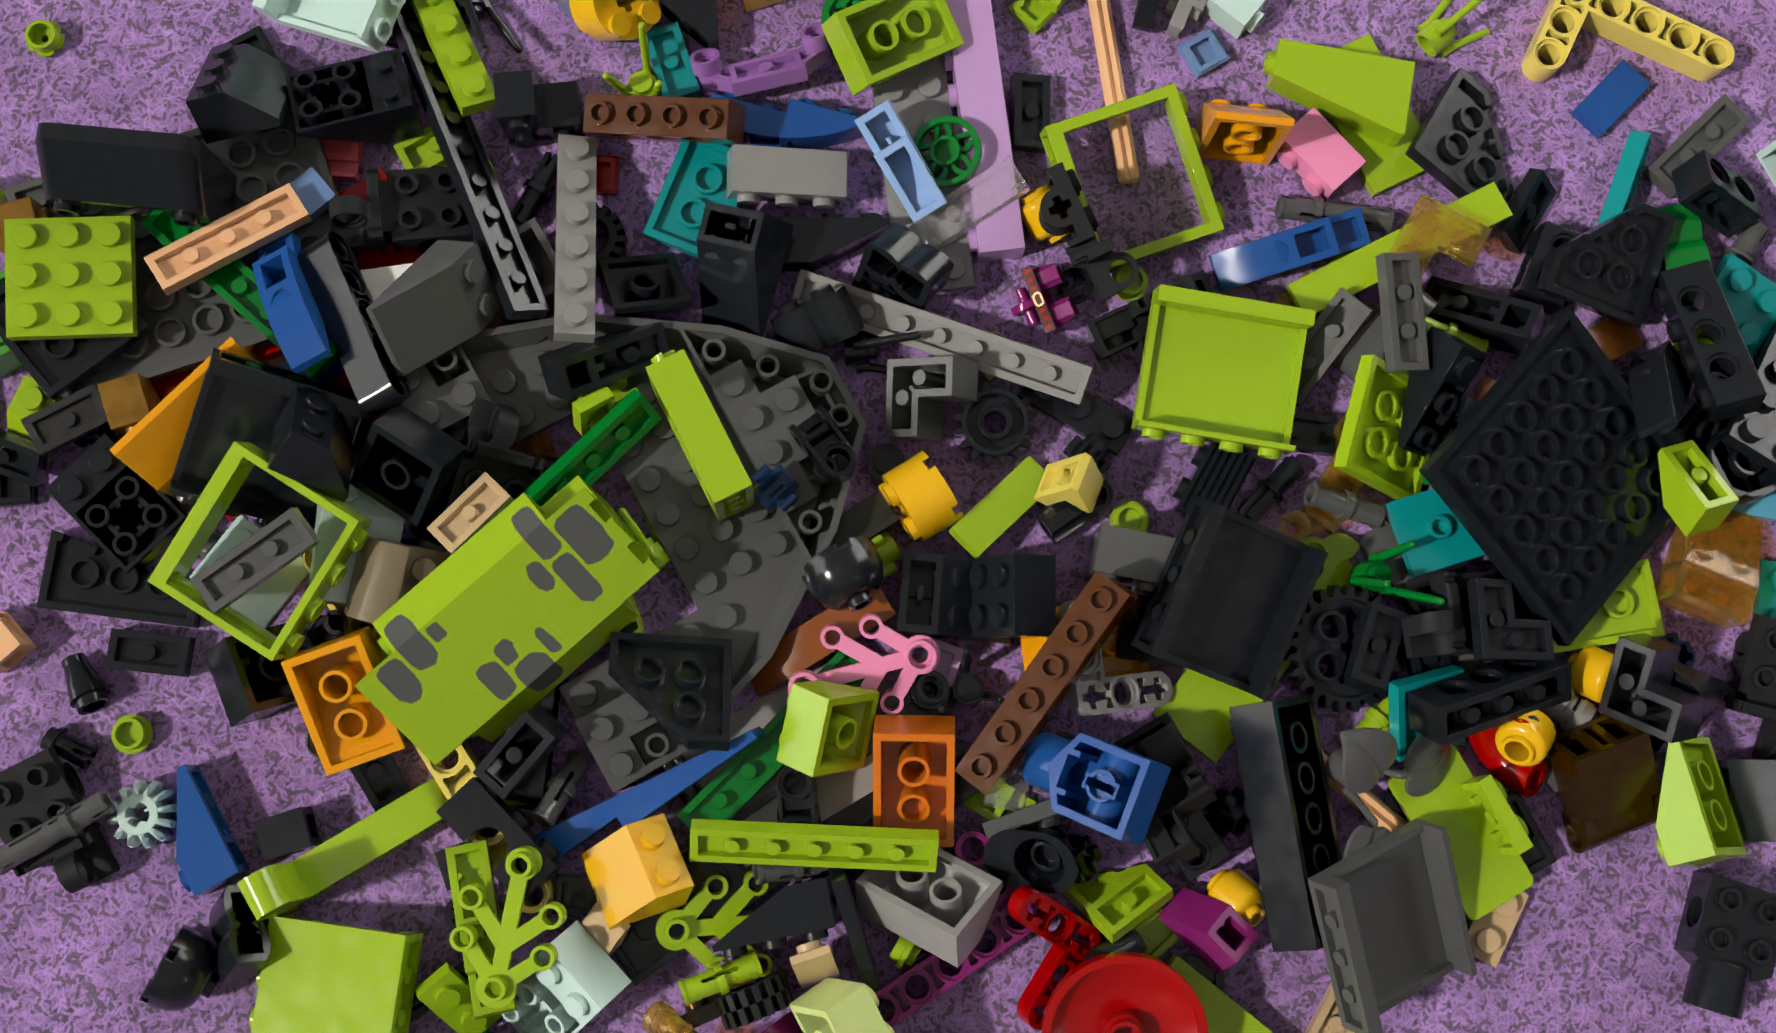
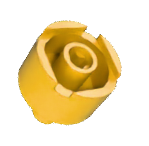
(614, 18)
(921, 498)

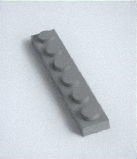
(575, 239)

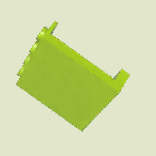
(1221, 371)
(335, 979)

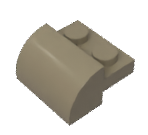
(385, 574)

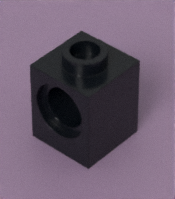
(286, 833)

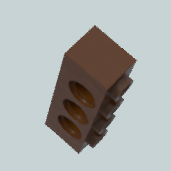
(664, 118)

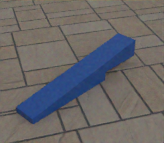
(644, 798)

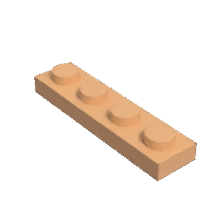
(227, 239)

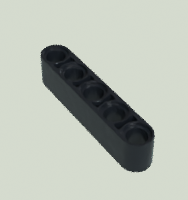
(343, 304)

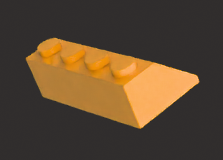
(156, 440)

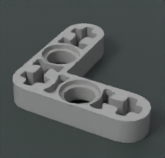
(1094, 681)

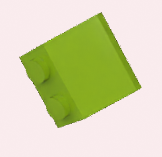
(827, 727)

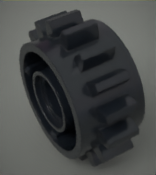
(1000, 445)

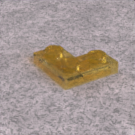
(1440, 228)

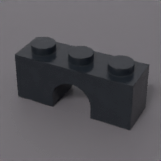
(478, 808)

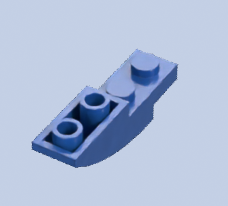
(801, 126)
(1289, 249)
(290, 303)

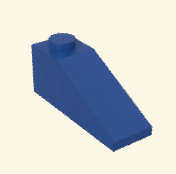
(203, 838)

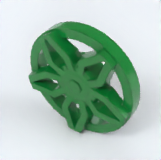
(947, 151)

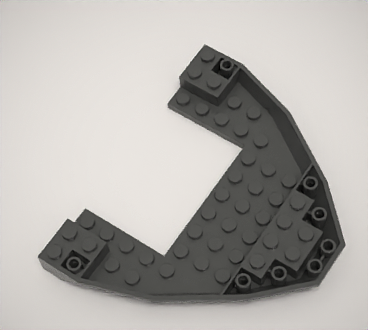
(737, 569)

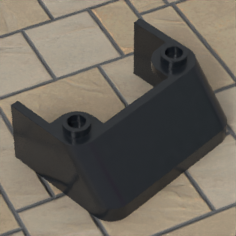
(132, 171)

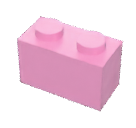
(1319, 155)

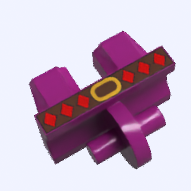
(1051, 314)

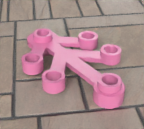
(873, 665)

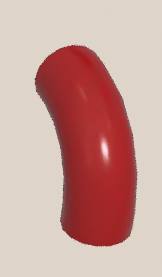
(1521, 779)

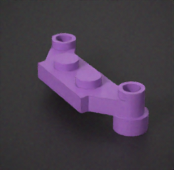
(765, 72)

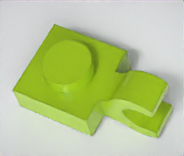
(596, 404)

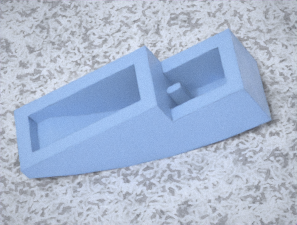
(900, 160)

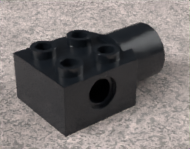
(1727, 941)

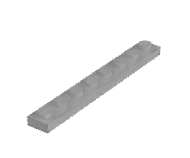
(949, 337)

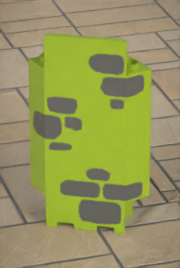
(506, 619)

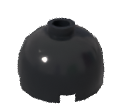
(1742, 474)
(845, 576)
(183, 972)

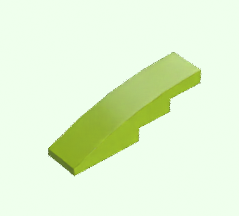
(469, 865)

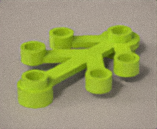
(719, 925)
(505, 933)

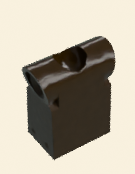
(1604, 781)

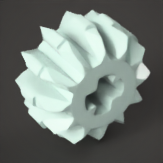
(156, 803)

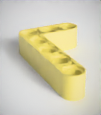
(1622, 29)

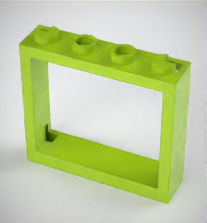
(1188, 145)
(700, 434)
(203, 520)

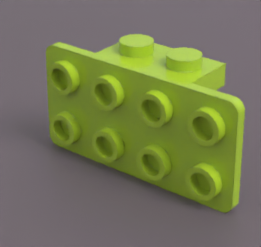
(1481, 832)

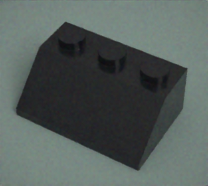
(239, 92)

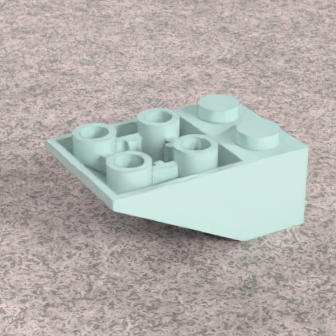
(570, 990)

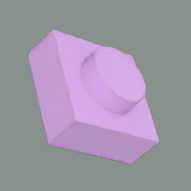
(949, 660)

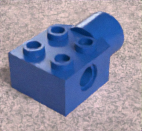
(1097, 783)

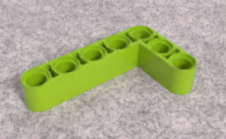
(283, 886)

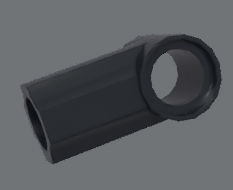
(1064, 518)

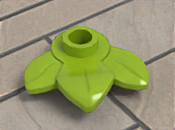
(1337, 564)

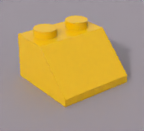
(638, 872)

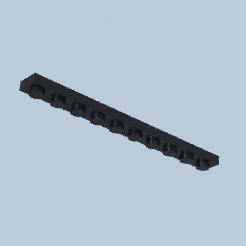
(471, 176)

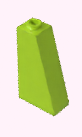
(1345, 86)

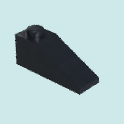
(1501, 319)
(610, 358)

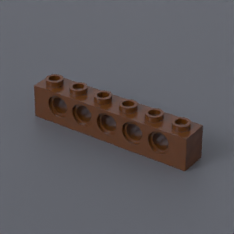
(1046, 682)

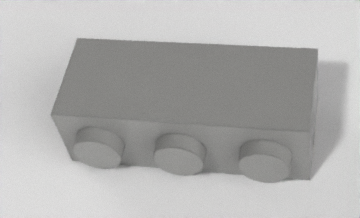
(786, 176)

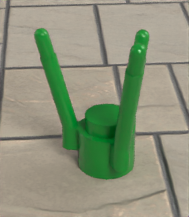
(1378, 576)

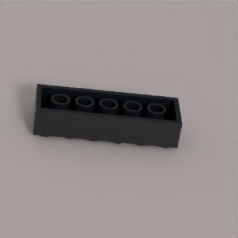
(1286, 811)

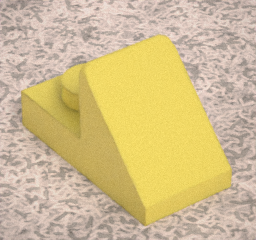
(1071, 480)

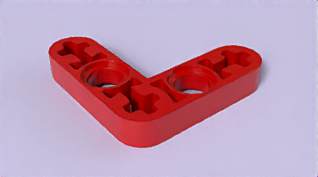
(1062, 952)

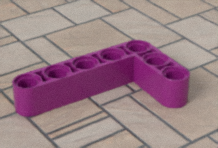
(928, 965)

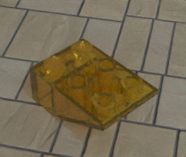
(1714, 572)

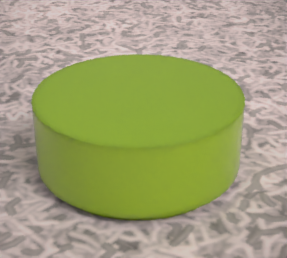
(1130, 515)

